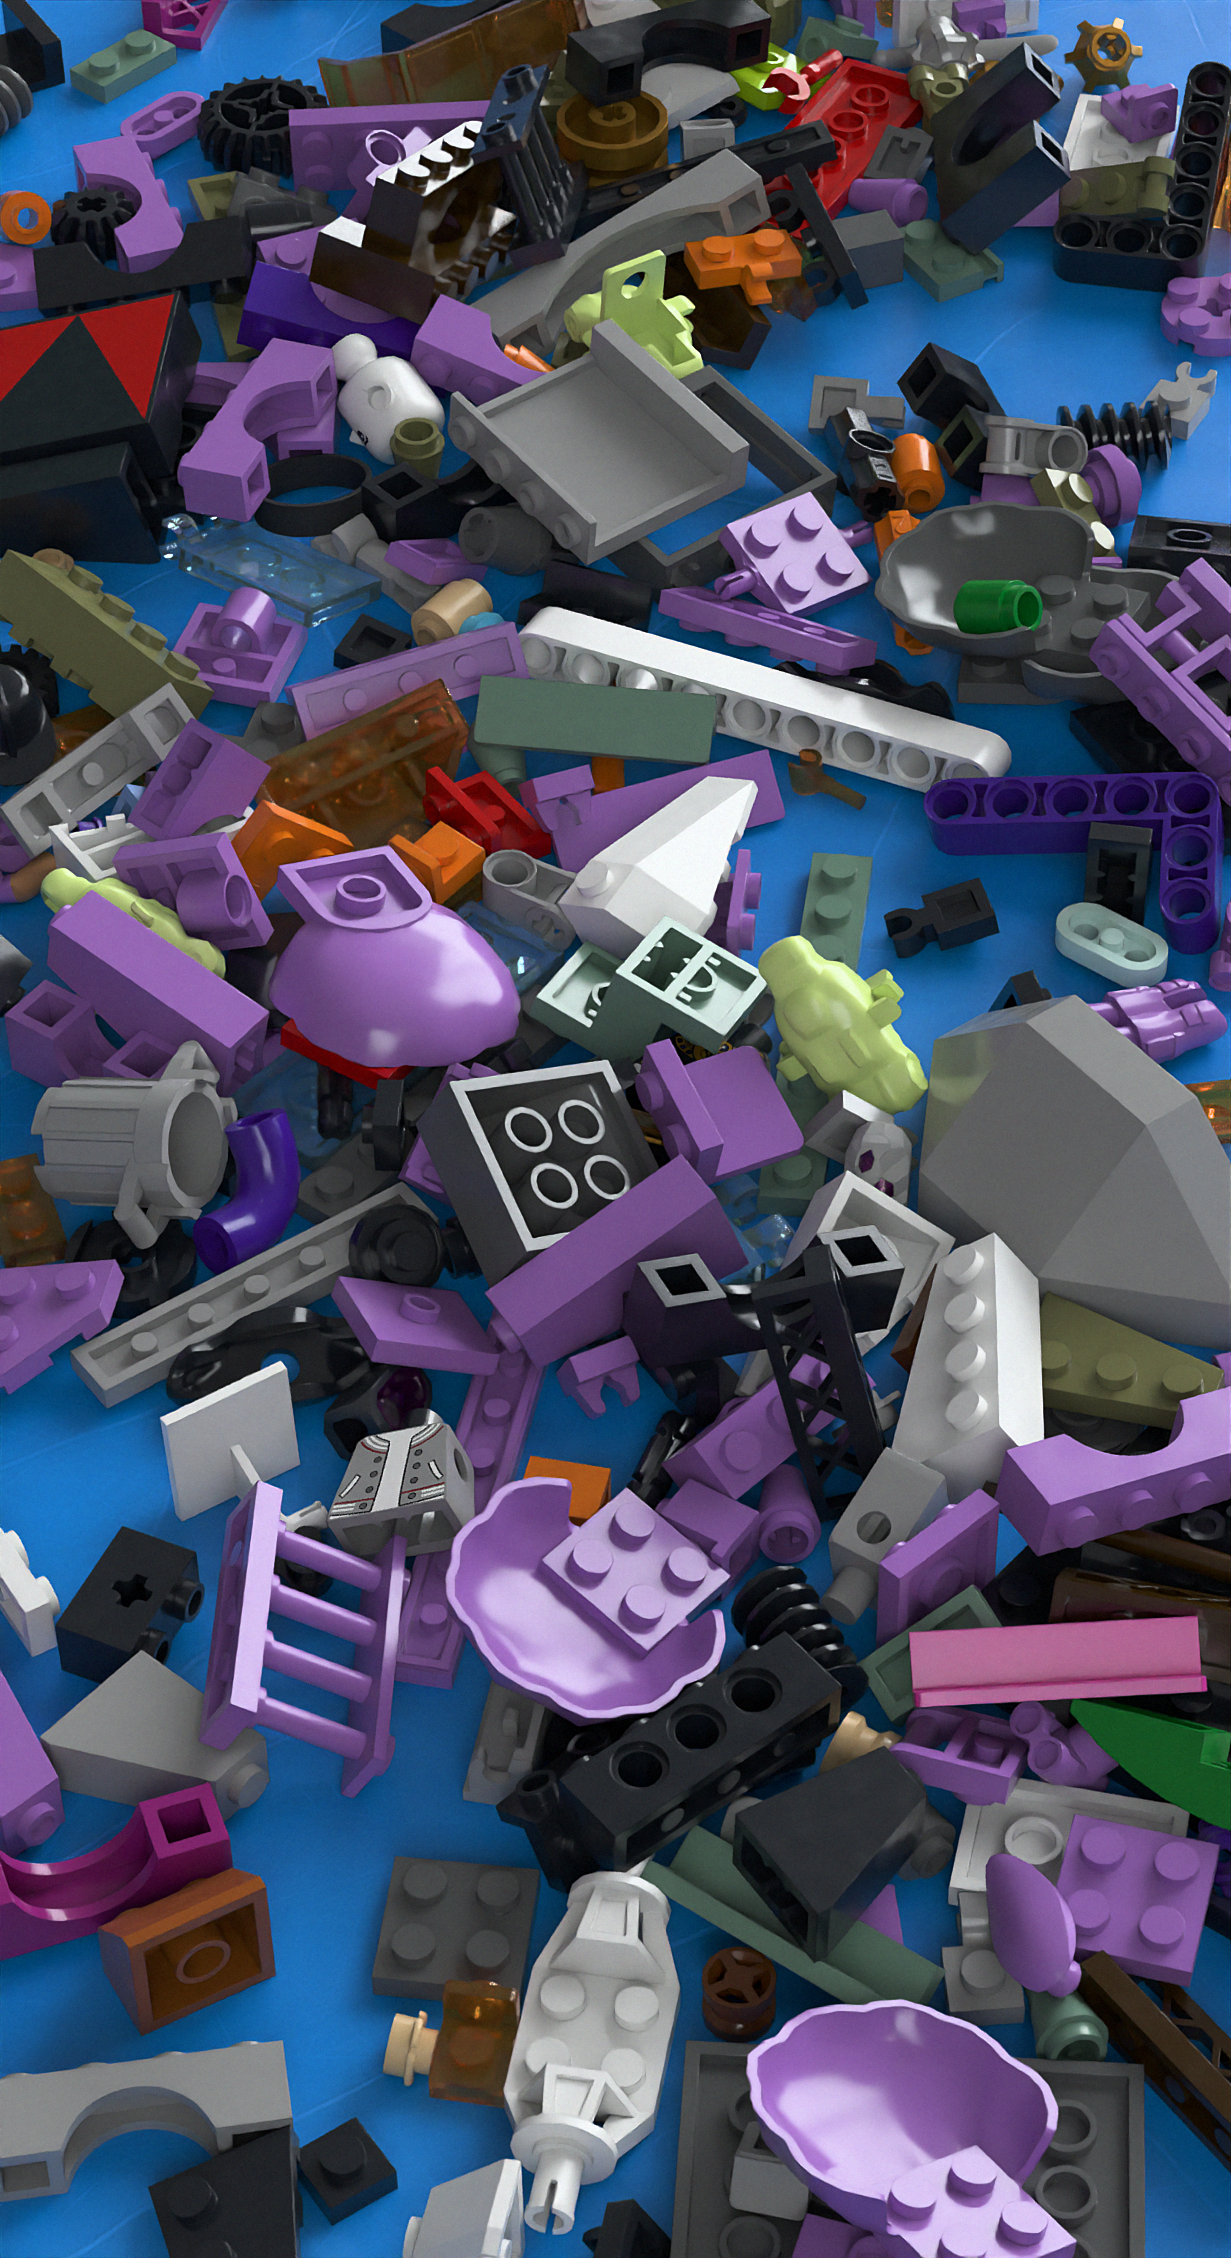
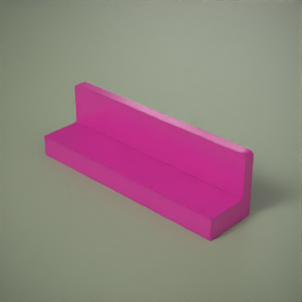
(1055, 1661)

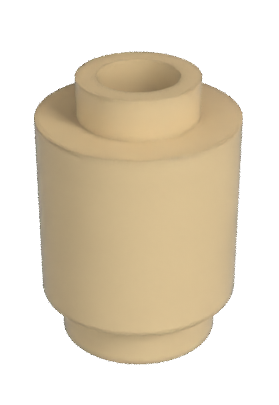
(448, 609)

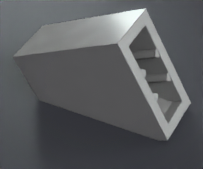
(141, 1742)

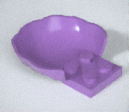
(387, 968)
(584, 1612)
(910, 2128)

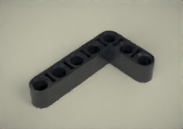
(1152, 252)

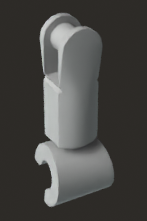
(360, 547)

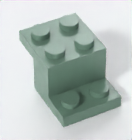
(663, 987)

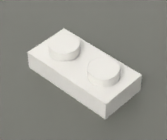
(26, 1601)

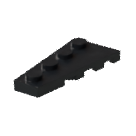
(235, 2203)

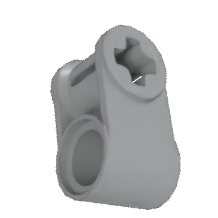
(1028, 447)
(528, 894)

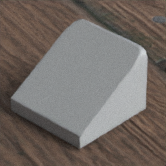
(763, 2181)

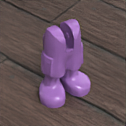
(1164, 1018)

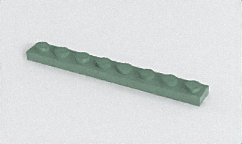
(835, 928)

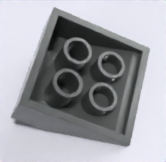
(533, 1156)

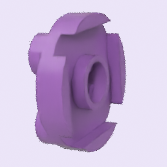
(1189, 314)

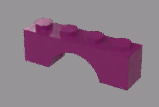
(152, 1857)

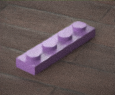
(753, 624)

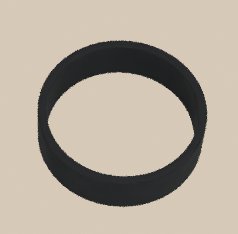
(312, 471)

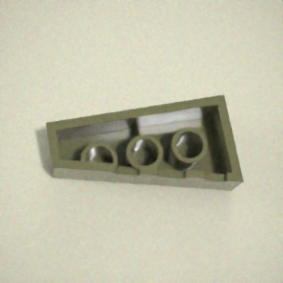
(92, 636)

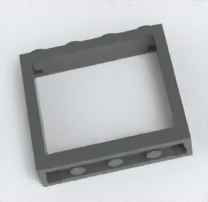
(770, 451)

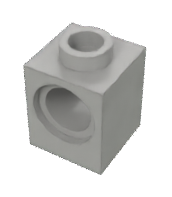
(705, 136)

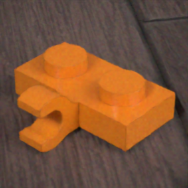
(744, 261)

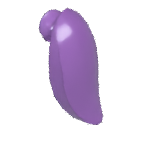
(1031, 1927)

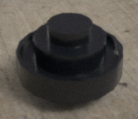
(397, 1246)

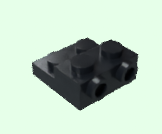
(1176, 543)

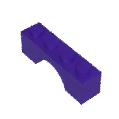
(286, 308)

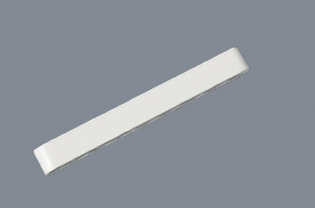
(766, 703)

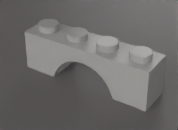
(207, 2095)

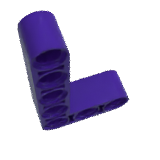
(1102, 800)

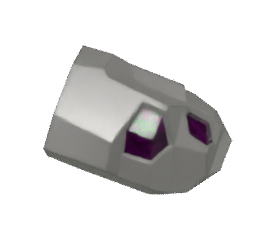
(882, 1158)

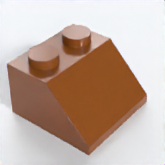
(189, 1948)

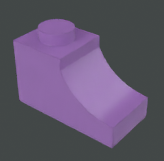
(197, 783)

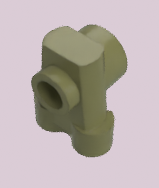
(936, 88)

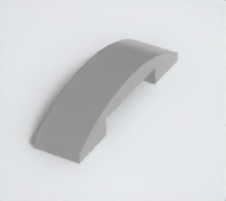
(96, 769)

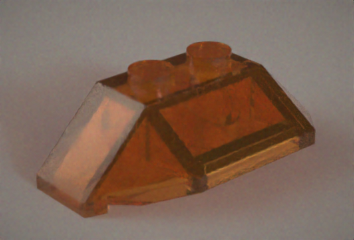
(372, 767)

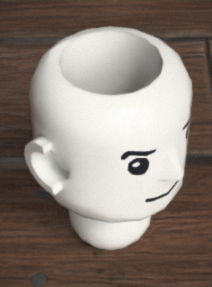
(380, 395)

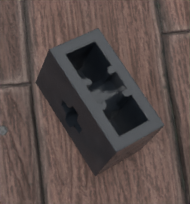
(129, 1604)

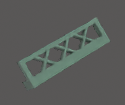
(857, 1971)

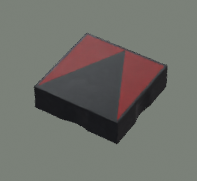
(99, 381)

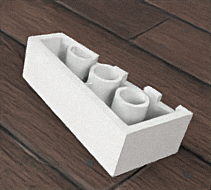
(974, 1368)

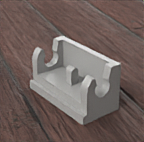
(506, 1745)

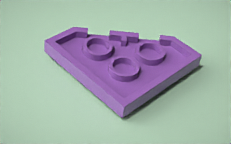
(48, 1308)

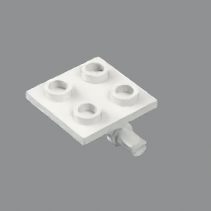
(231, 1442)

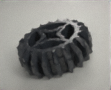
(250, 124)

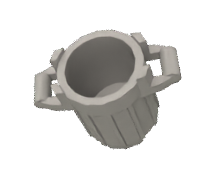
(138, 1143)

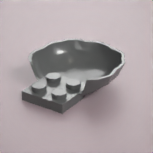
(1004, 542)
(1027, 683)

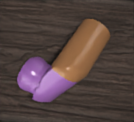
(27, 881)

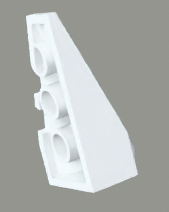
(661, 868)
(851, 1204)

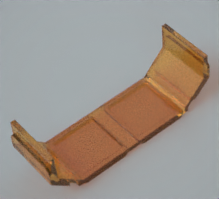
(460, 61)

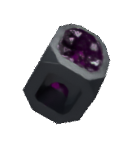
(375, 1405)

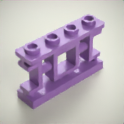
(1173, 700)

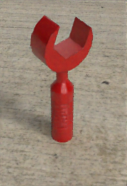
(797, 85)

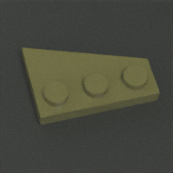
(1114, 1370)

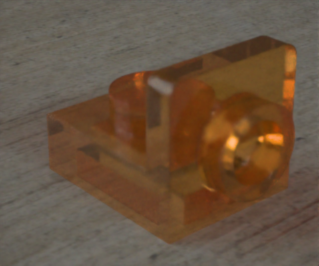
(475, 2042)

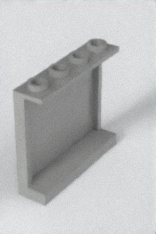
(603, 446)

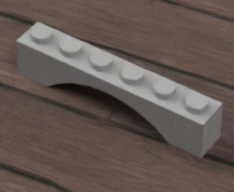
(707, 201)

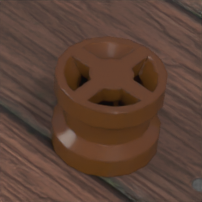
(747, 1977)

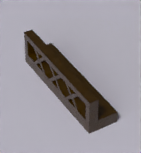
(723, 321)
(1103, 1597)
(1172, 2064)

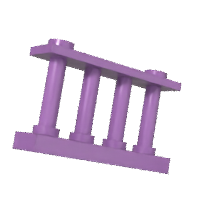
(245, 1645)

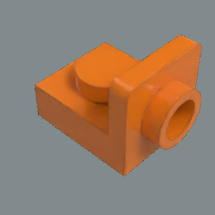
(440, 860)

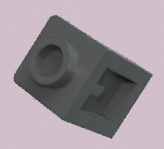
(902, 155)

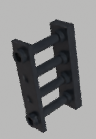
(540, 184)

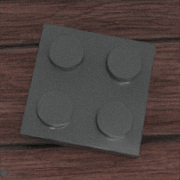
(454, 1926)

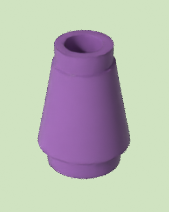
(900, 197)
(787, 1516)

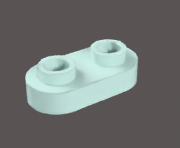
(1111, 945)

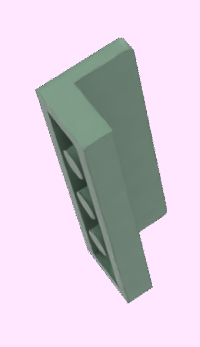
(595, 720)

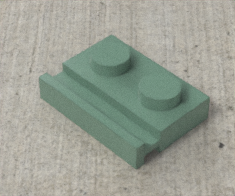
(943, 267)

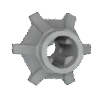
(944, 44)

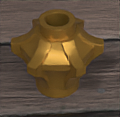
(1114, 44)

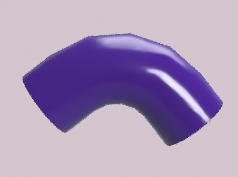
(263, 1193)

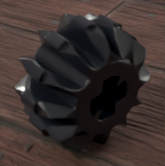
(92, 219)

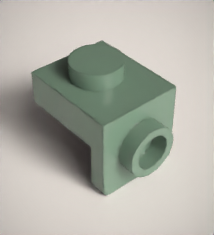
(842, 34)

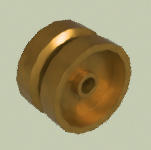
(613, 138)

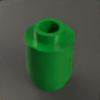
(997, 606)

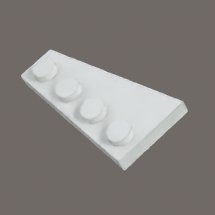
(680, 87)

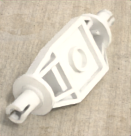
(592, 2040)

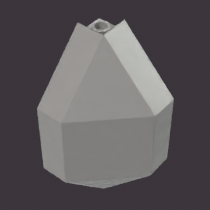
(1082, 1168)

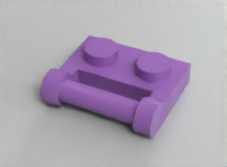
(978, 1763)

